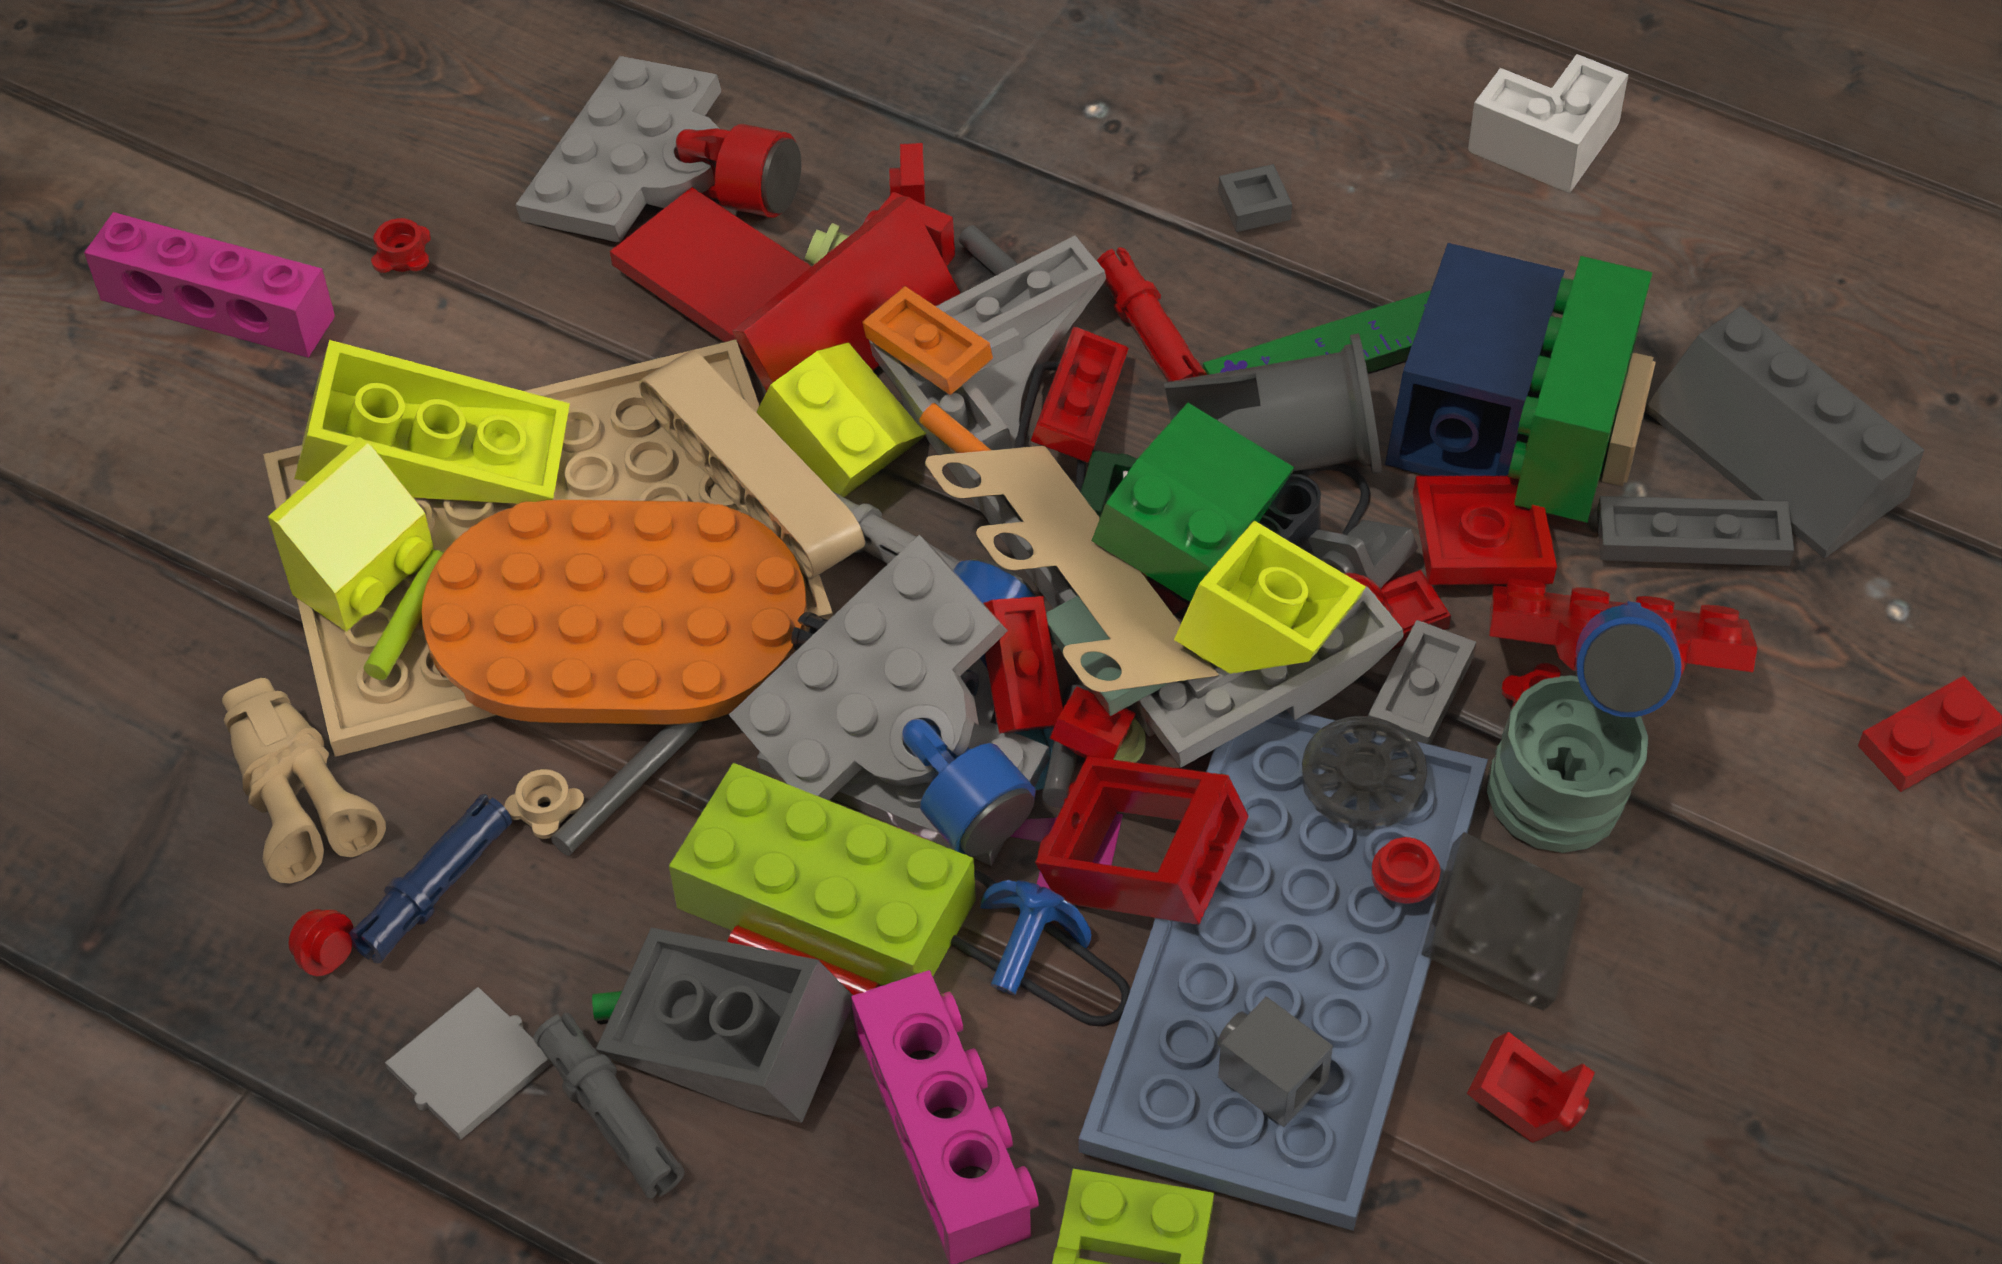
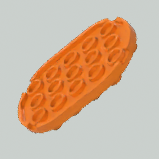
(613, 611)

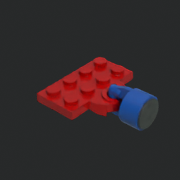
(1627, 651)

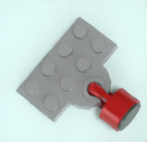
(648, 144)

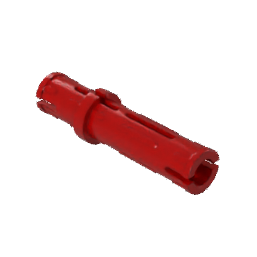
(1140, 307)

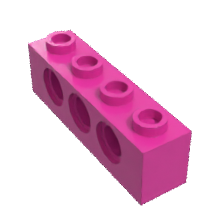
(210, 284)
(966, 1213)

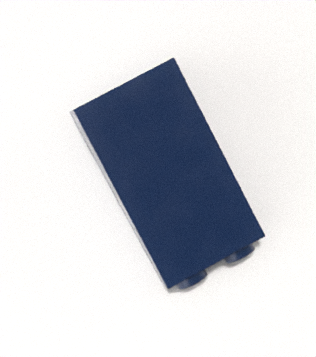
(1472, 364)

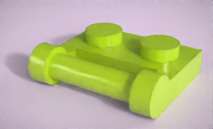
(1133, 1220)

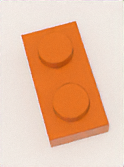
(927, 340)

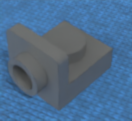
(1368, 549)

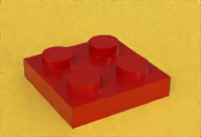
(1478, 534)

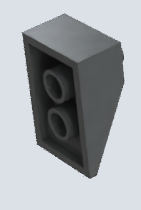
(729, 1021)

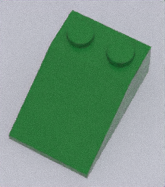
(1189, 500)

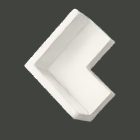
(1546, 129)

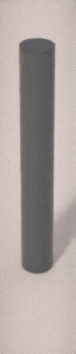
(622, 786)

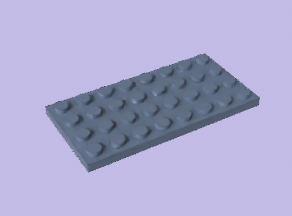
(1316, 939)

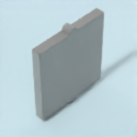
(468, 1063)

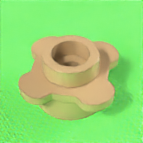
(543, 787)

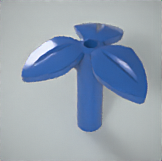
(1037, 908)

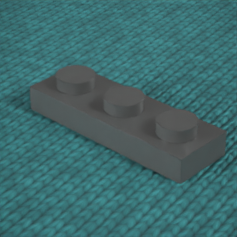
(1694, 530)

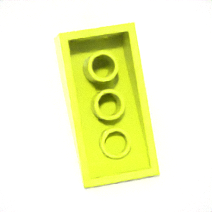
(435, 428)

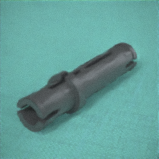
(593, 1084)

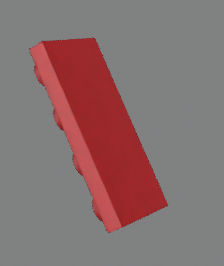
(707, 263)
(843, 290)

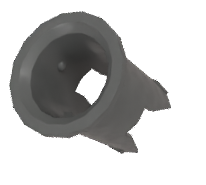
(1299, 410)

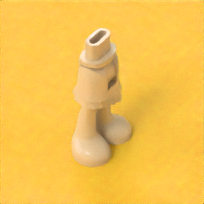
(277, 759)

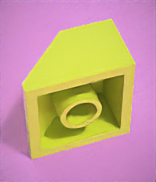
(839, 418)
(350, 536)
(1265, 605)

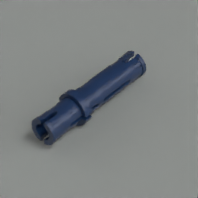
(412, 897)

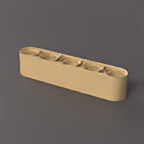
(751, 462)

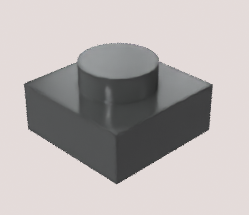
(1255, 198)

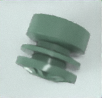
(1564, 767)

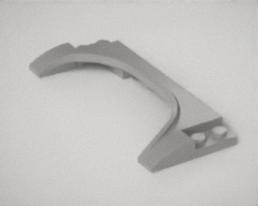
(1024, 320)

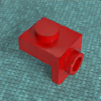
(1530, 1090)

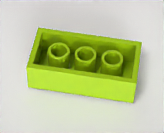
(822, 878)

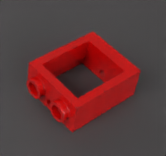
(1196, 858)

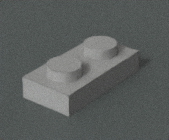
(1424, 680)

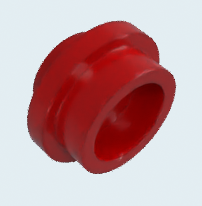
(1405, 870)
(321, 941)

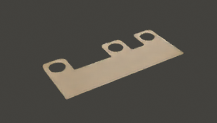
(1060, 531)

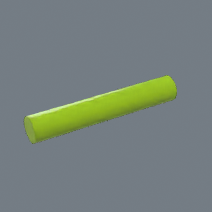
(401, 624)

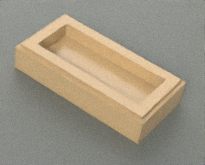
(1629, 419)

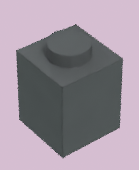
(1273, 1060)

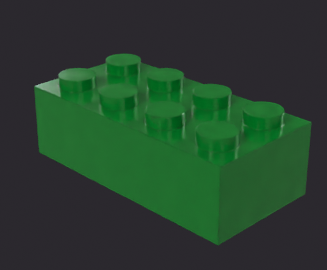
(1578, 387)

